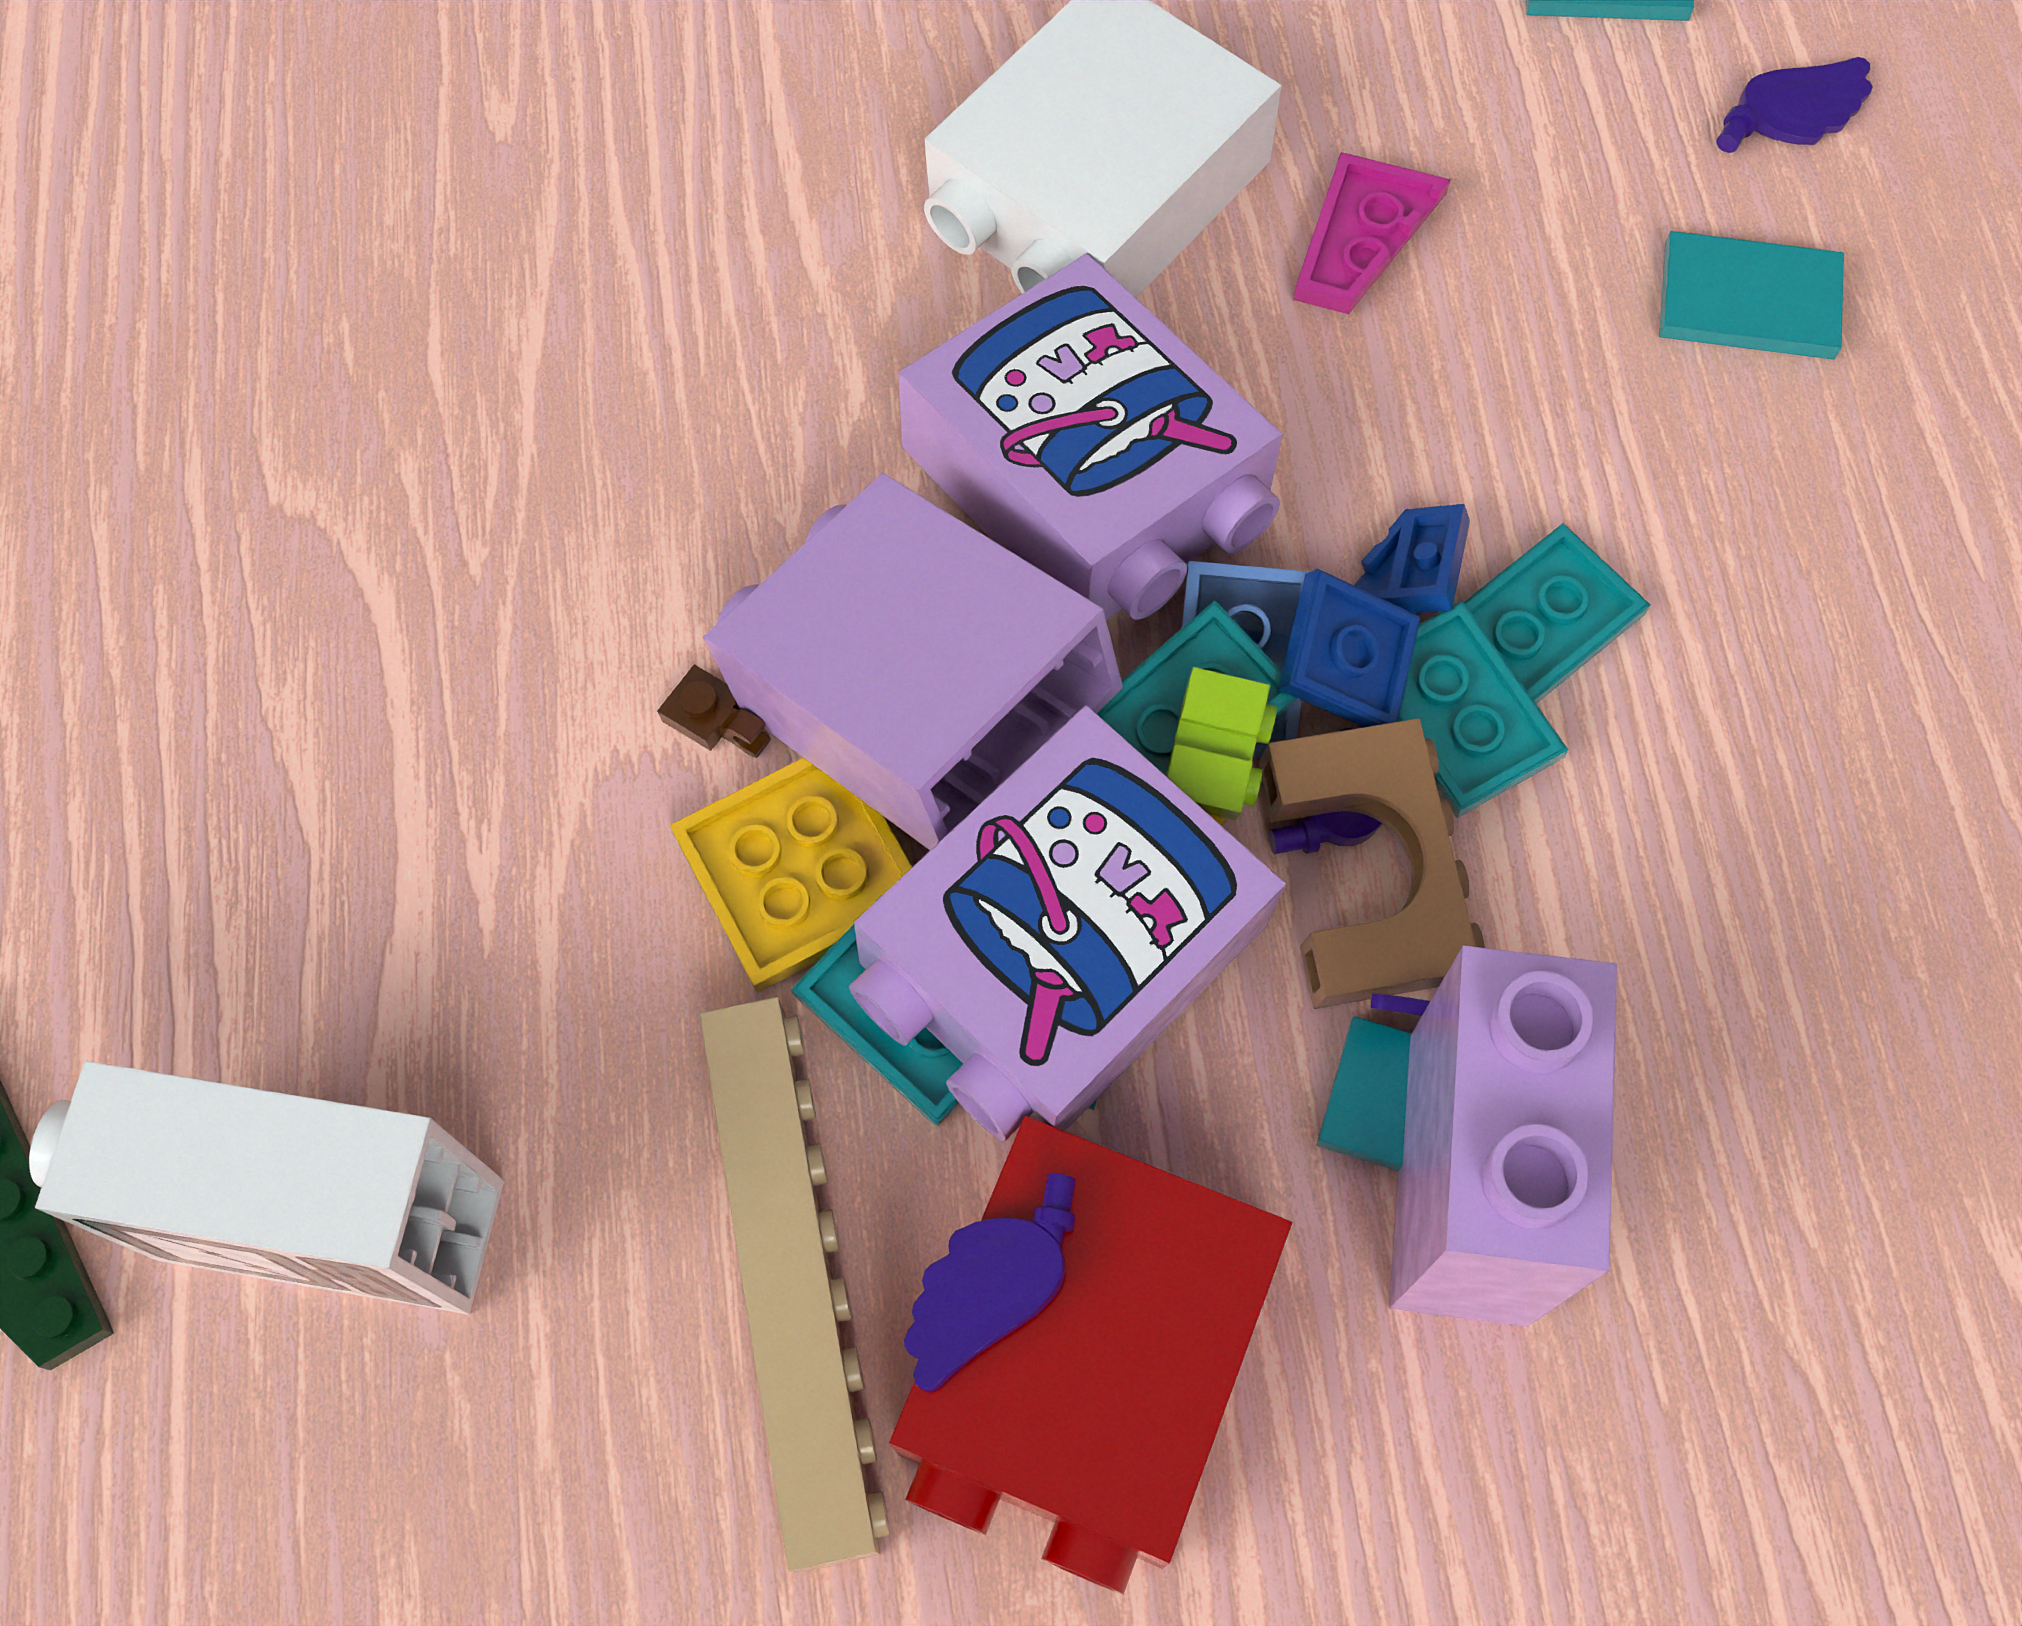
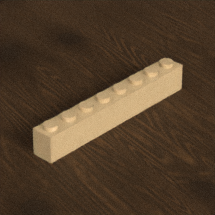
(789, 1288)

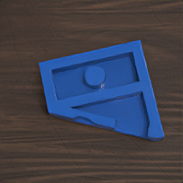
(1419, 559)

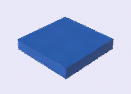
(1349, 651)

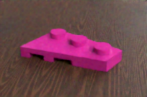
(1362, 228)

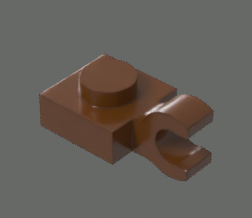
(707, 711)

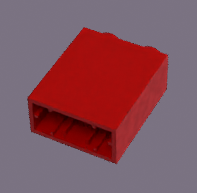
(1119, 1381)

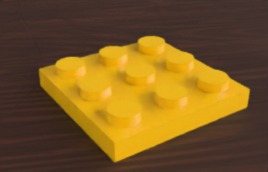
(789, 866)

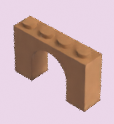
(1390, 777)

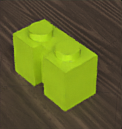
(1217, 741)

